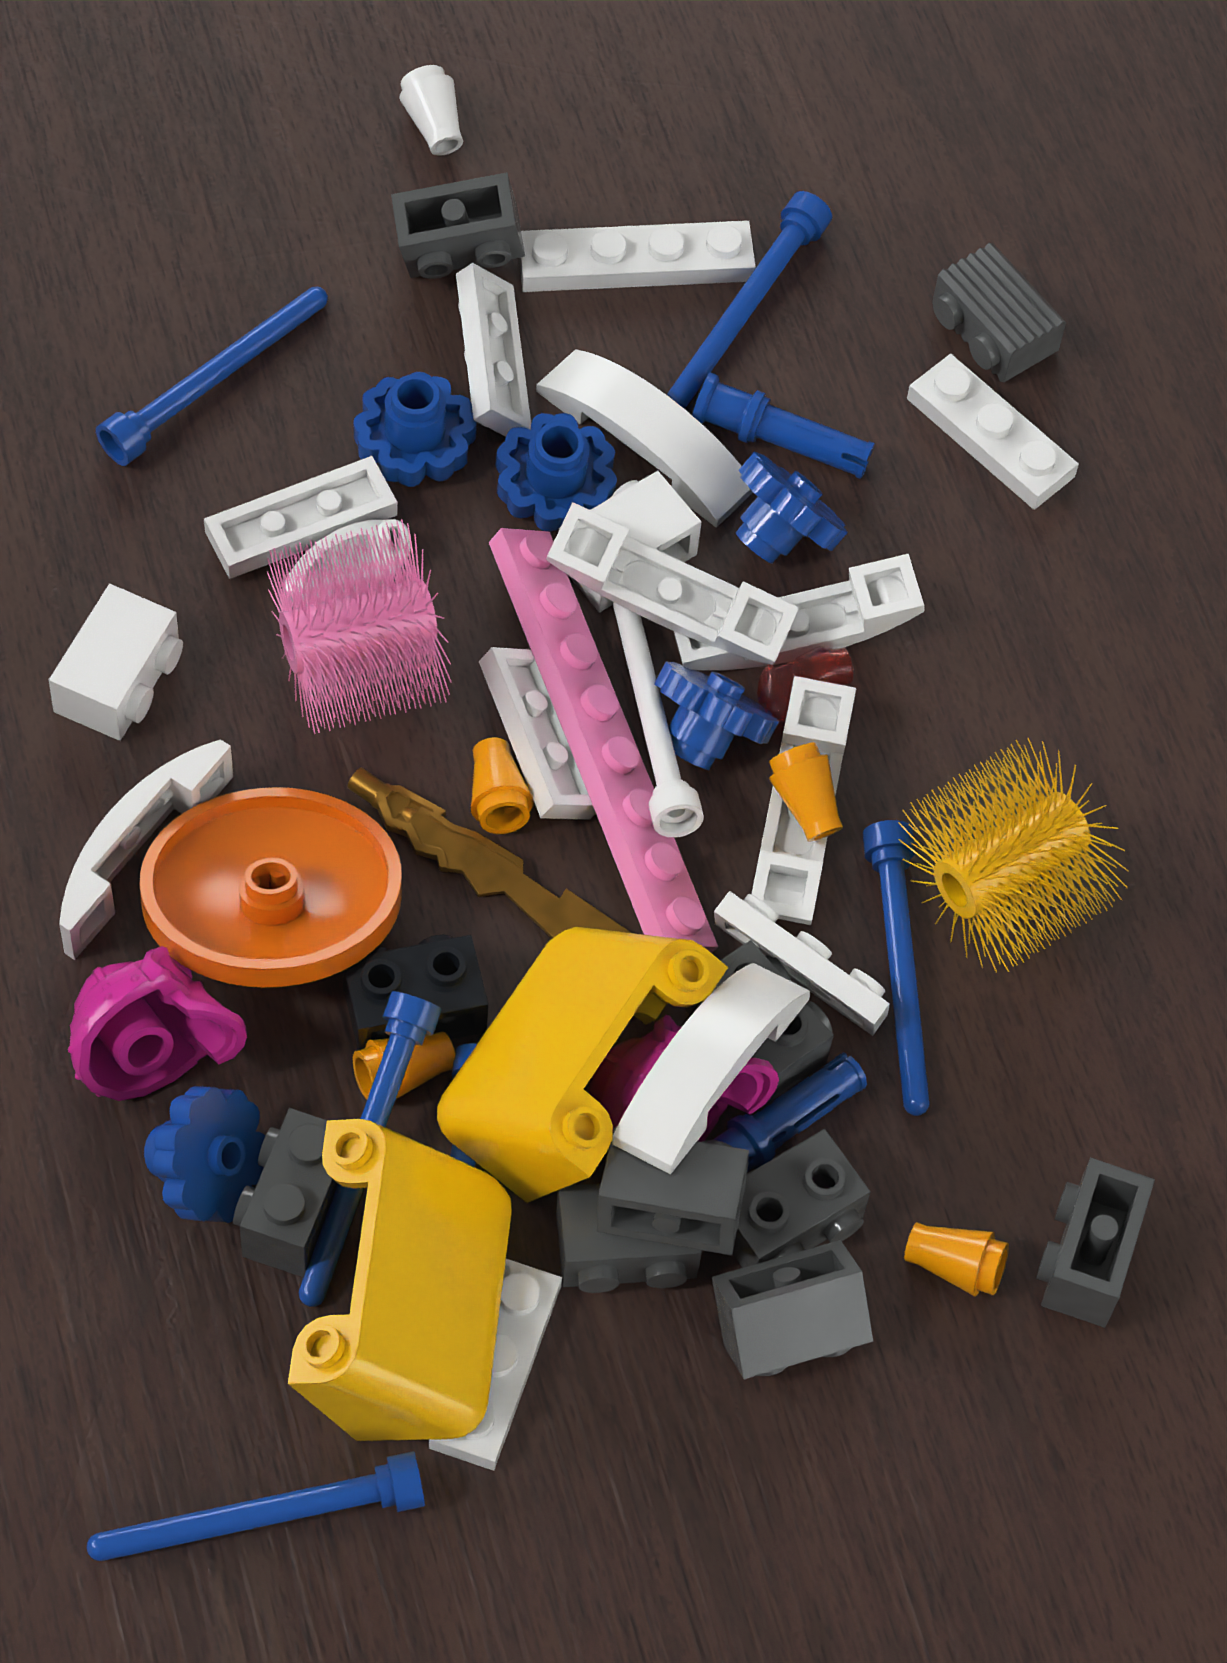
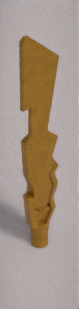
(481, 861)

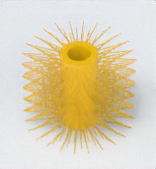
(1012, 854)

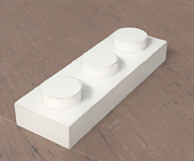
(492, 350)
(992, 431)
(299, 515)
(536, 734)
(805, 960)
(523, 1318)

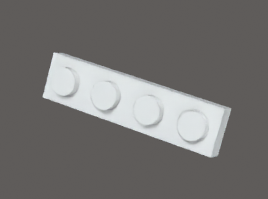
(636, 256)

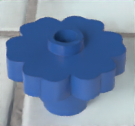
(415, 428)
(553, 467)
(784, 511)
(710, 714)
(206, 1152)

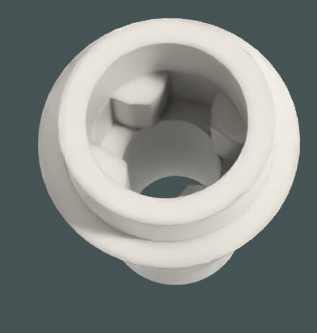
(433, 107)

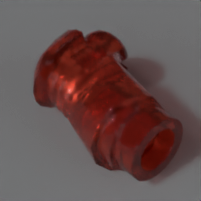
(817, 664)

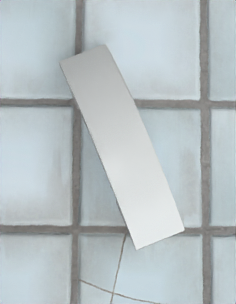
(652, 427)
(668, 590)
(830, 616)
(126, 827)
(788, 863)
(703, 1061)

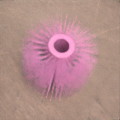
(358, 626)

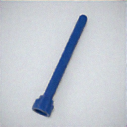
(802, 221)
(126, 434)
(886, 856)
(407, 1026)
(392, 1484)

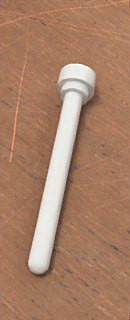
(674, 804)

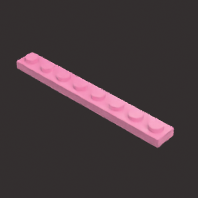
(599, 738)

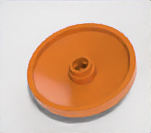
(271, 887)

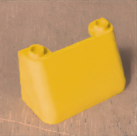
(521, 1090)
(423, 1295)

